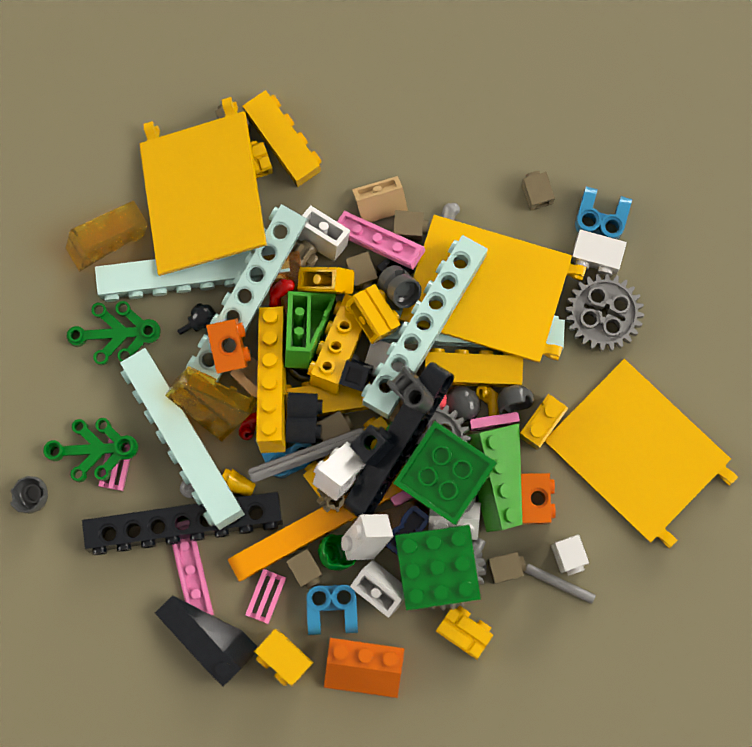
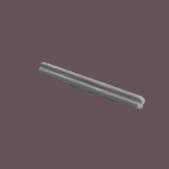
(301, 456)

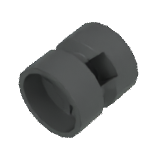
(399, 286)

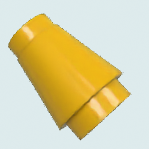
(238, 483)

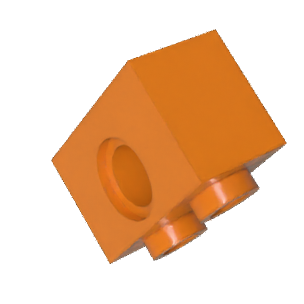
(223, 359)
(541, 484)

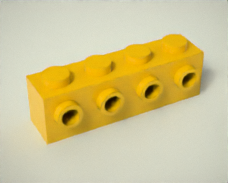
(338, 347)

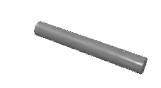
(560, 583)

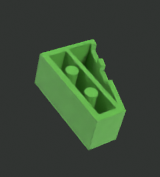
(306, 325)

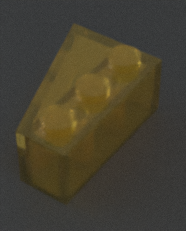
(105, 234)
(210, 403)

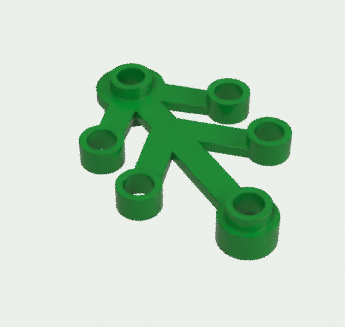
(117, 333)
(95, 449)

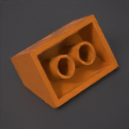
(364, 667)

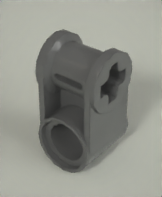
(408, 387)

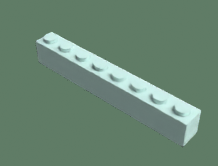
(141, 277)
(182, 439)

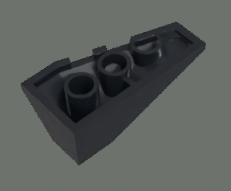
(210, 640)

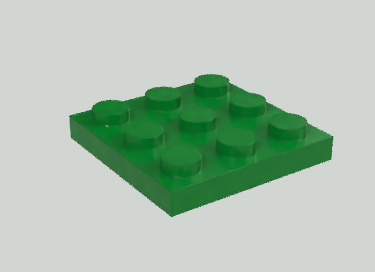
(445, 473)
(438, 567)

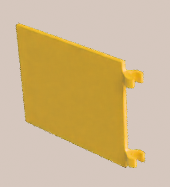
(202, 192)
(510, 296)
(639, 451)

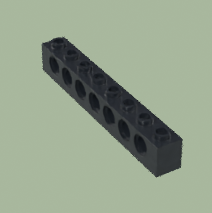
(96, 528)

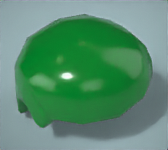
(332, 554)

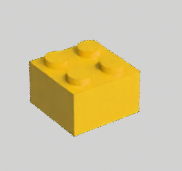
(283, 657)

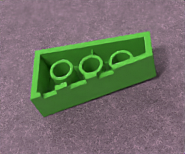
(502, 491)

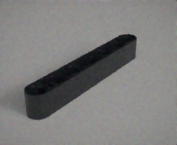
(405, 432)

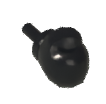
(200, 317)

